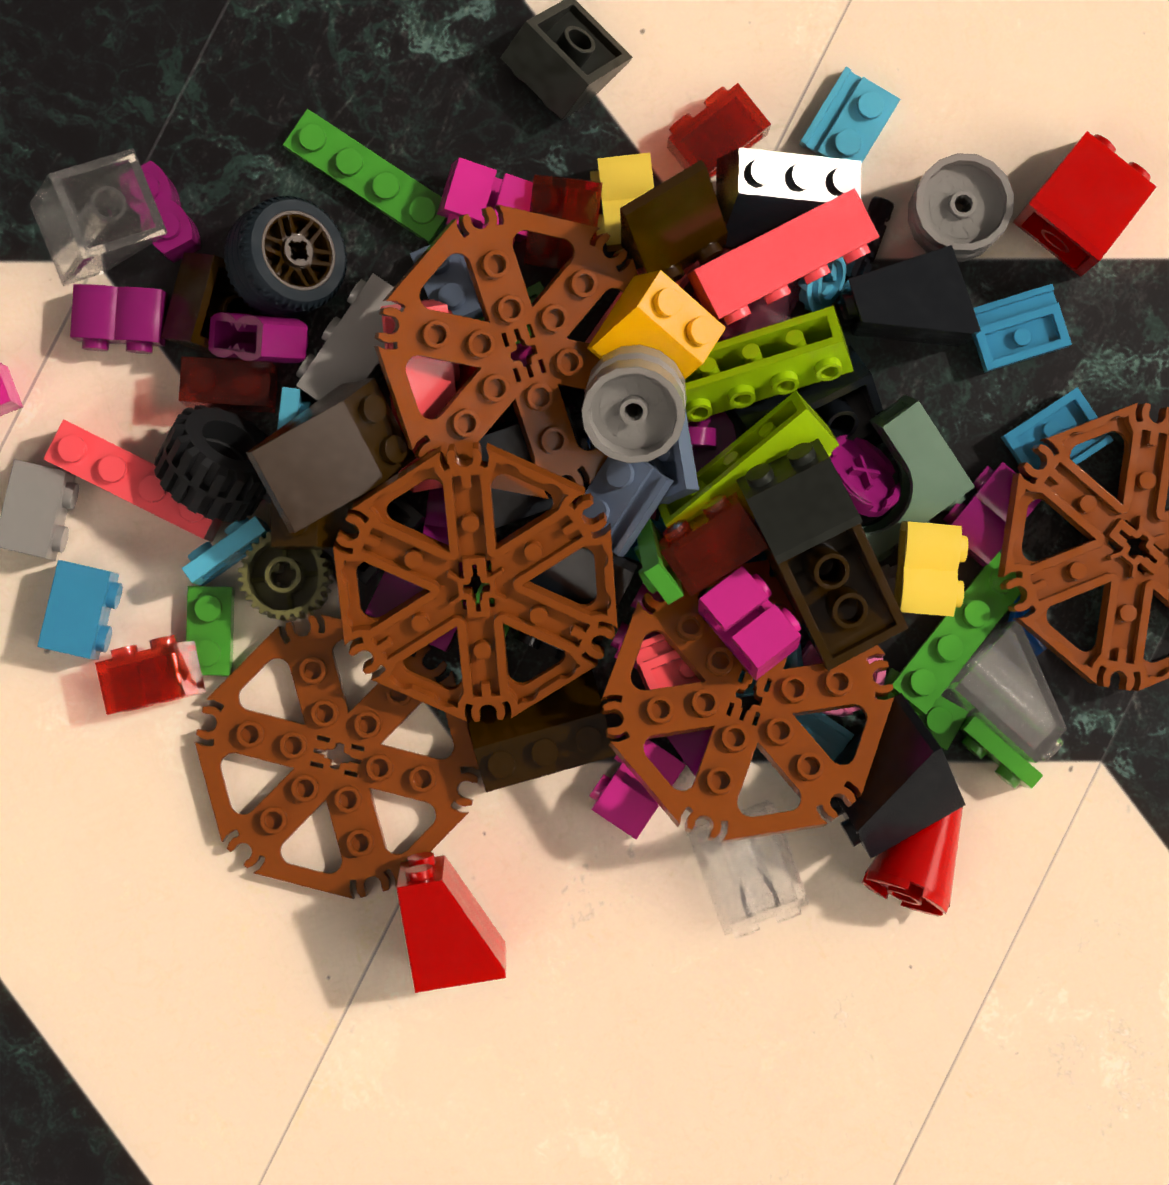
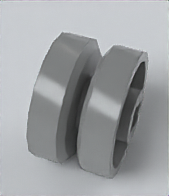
(985, 200)
(628, 429)

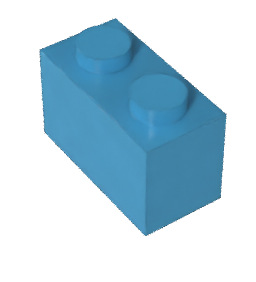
(80, 610)

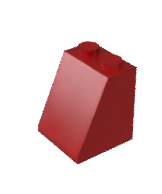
(1085, 203)
(445, 927)

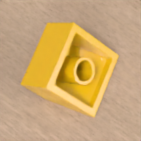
(661, 317)

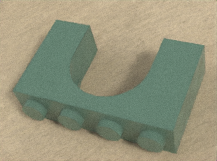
(927, 469)

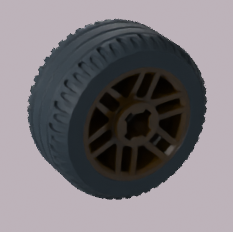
(285, 257)

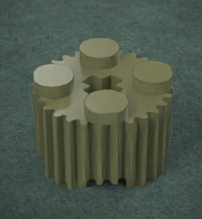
(271, 597)

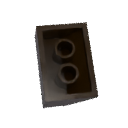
(544, 738)

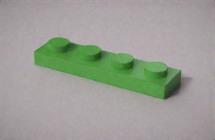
(366, 175)
(955, 639)

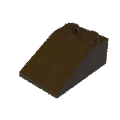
(674, 224)
(331, 453)
(840, 596)

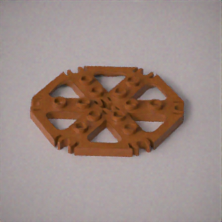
(490, 342)
(1094, 563)
(440, 603)
(733, 741)
(308, 786)

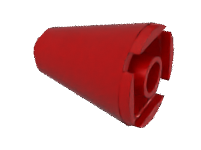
(919, 867)

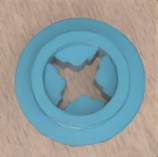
(825, 290)

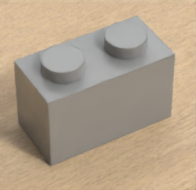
(37, 509)

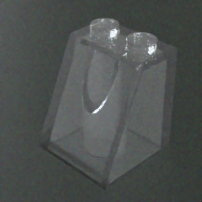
(96, 215)
(1010, 694)
(749, 876)

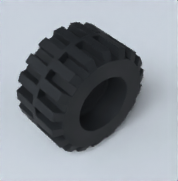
(208, 463)

